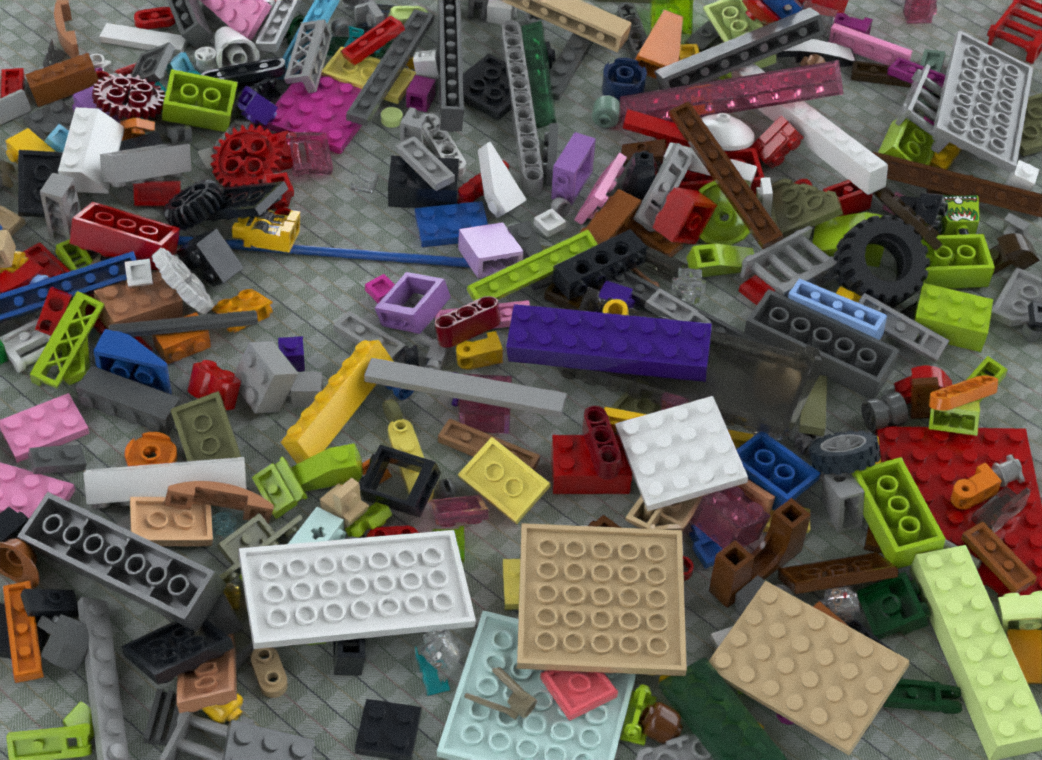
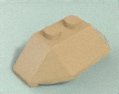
(666, 518)

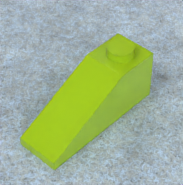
(329, 468)

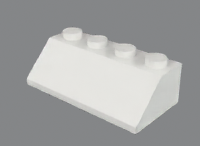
(89, 136)

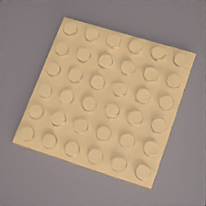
(601, 600)

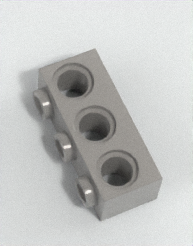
(60, 206)

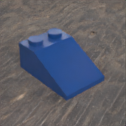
(130, 359)

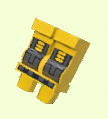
(268, 231)

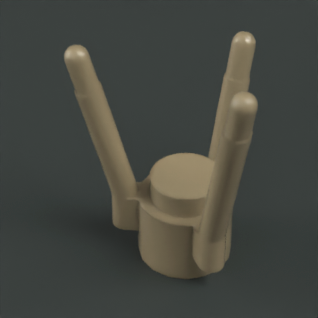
(520, 700)

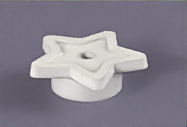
(99, 61)

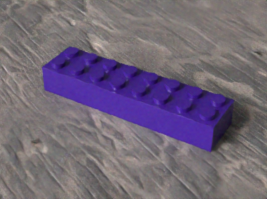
(609, 342)

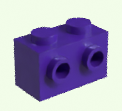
(256, 107)

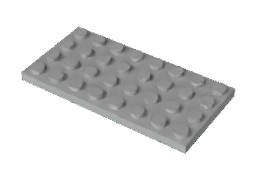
(984, 101)

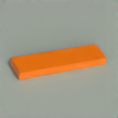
(22, 635)

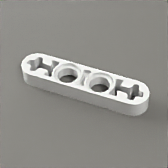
(444, 144)

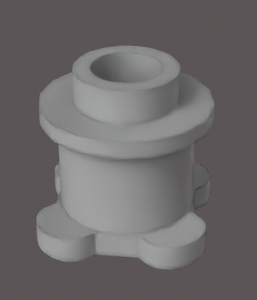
(1009, 471)

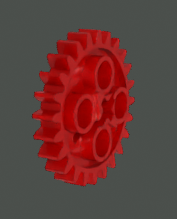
(247, 157)

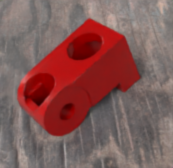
(53, 310)

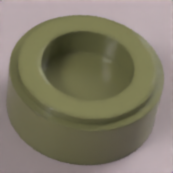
(392, 410)

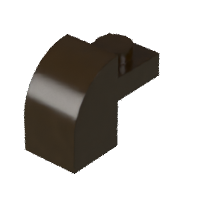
(1014, 250)

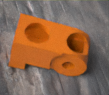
(975, 489)

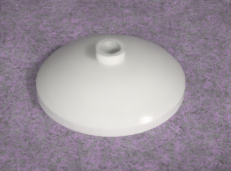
(729, 131)

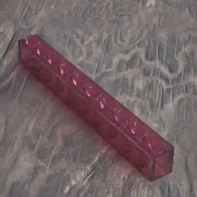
(742, 92)

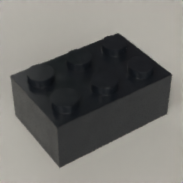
(410, 190)

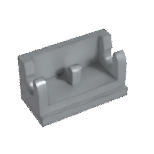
(412, 127)

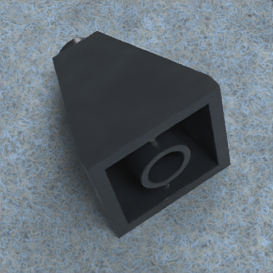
(638, 175)

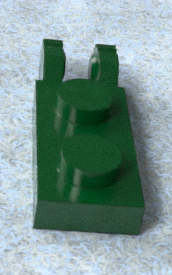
(925, 696)

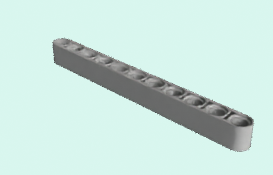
(522, 109)

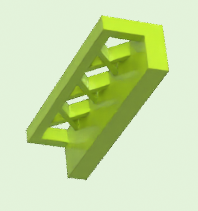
(61, 337)

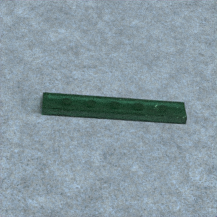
(538, 73)

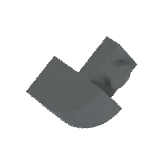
(67, 641)

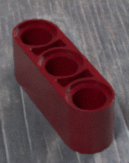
(467, 321)
(601, 442)

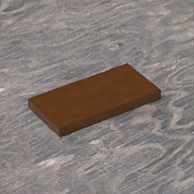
(837, 572)

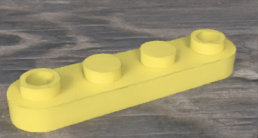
(403, 438)

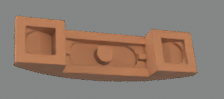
(66, 38)
(218, 494)

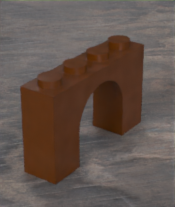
(737, 567)

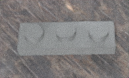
(425, 163)
(357, 330)

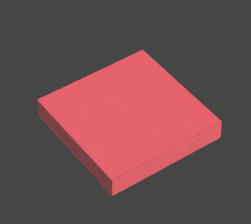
(578, 691)

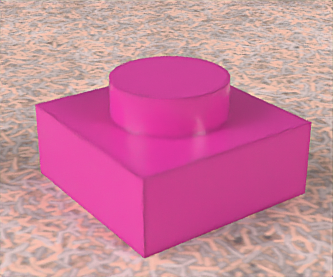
(379, 287)

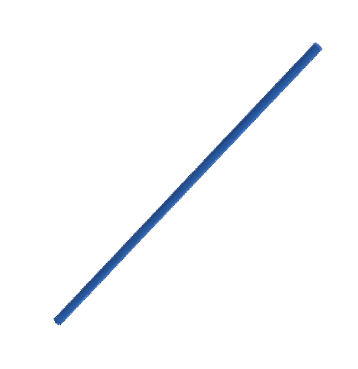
(352, 253)

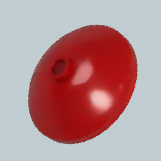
(759, 10)

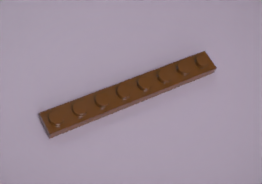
(726, 175)
(962, 185)

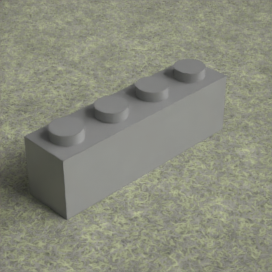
(145, 163)

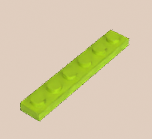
(530, 269)

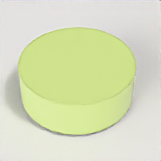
(391, 117)

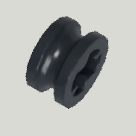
(411, 355)

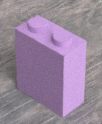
(489, 248)

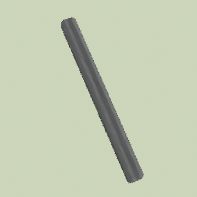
(187, 324)

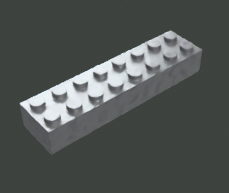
(123, 561)

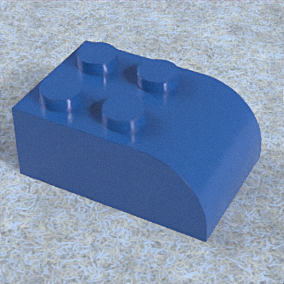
(776, 468)

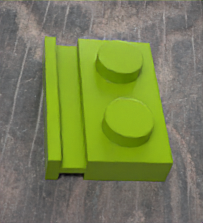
(280, 487)

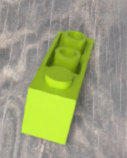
(717, 259)

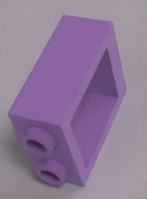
(573, 167)
(391, 308)

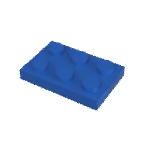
(442, 223)

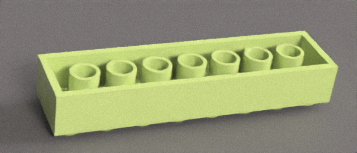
(978, 653)

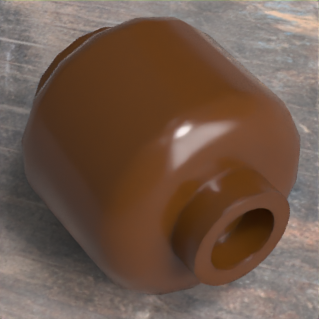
(660, 722)

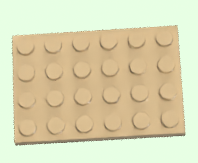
(808, 667)

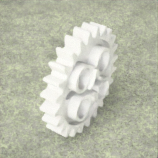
(179, 278)

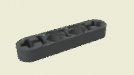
(635, 32)

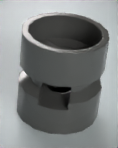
(888, 411)

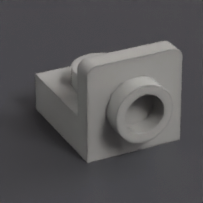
(369, 13)

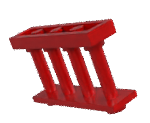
(1034, 47)

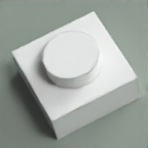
(549, 222)
(138, 273)

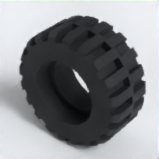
(900, 242)

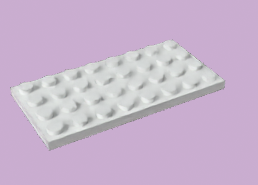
(354, 588)

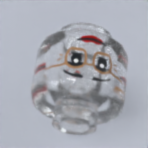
(842, 603)

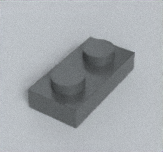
(57, 459)

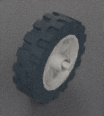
(844, 452)

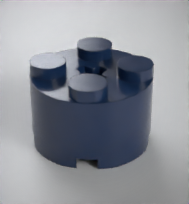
(623, 78)

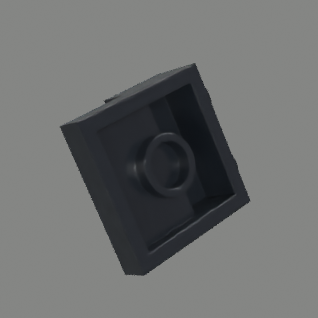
(930, 207)

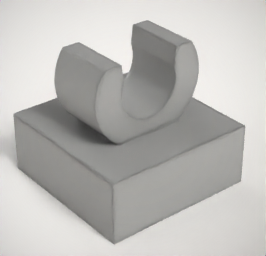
(1015, 225)

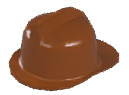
(19, 562)

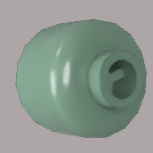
(606, 111)

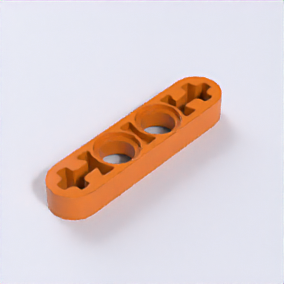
(963, 392)

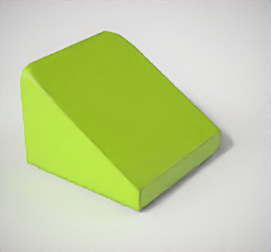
(80, 714)

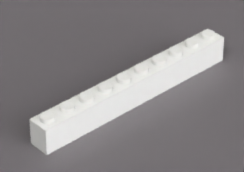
(828, 141)

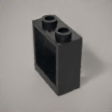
(421, 491)

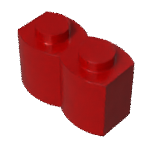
(209, 378)

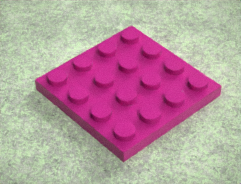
(318, 111)

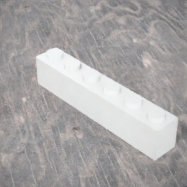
(121, 483)

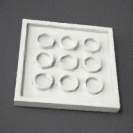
(681, 453)

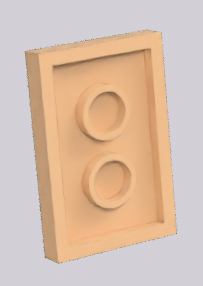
(169, 524)

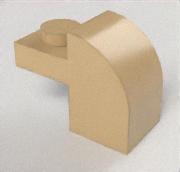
(345, 502)

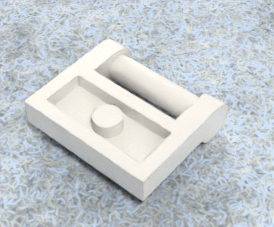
(21, 341)

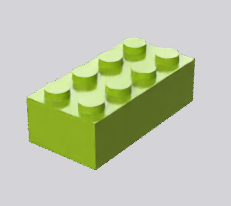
(898, 513)

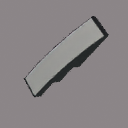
(827, 50)

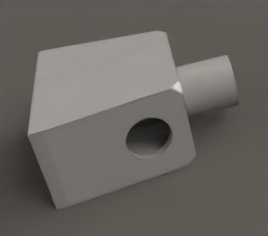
(841, 491)

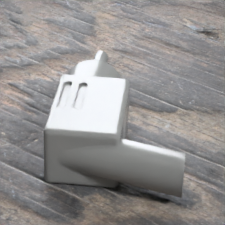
(436, 354)

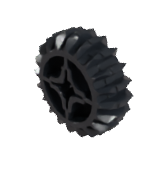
(194, 204)

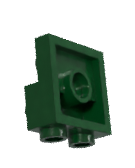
(893, 606)

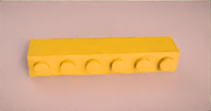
(334, 404)

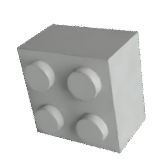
(265, 376)

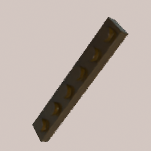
(907, 214)

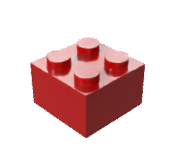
(684, 215)

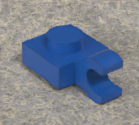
(704, 547)

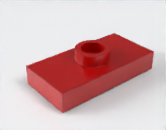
(12, 81)

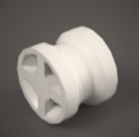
(205, 59)

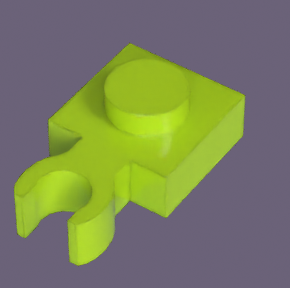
(373, 518)

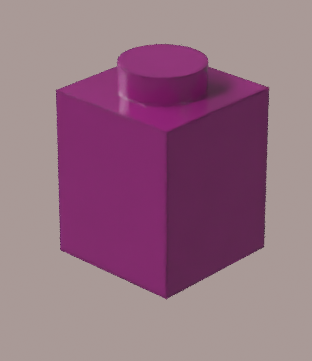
(421, 93)

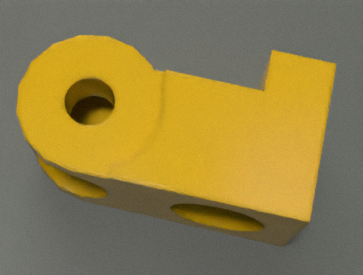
(480, 352)

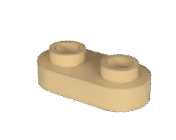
(267, 669)

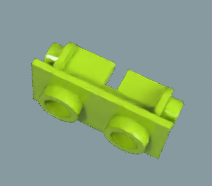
(631, 728)

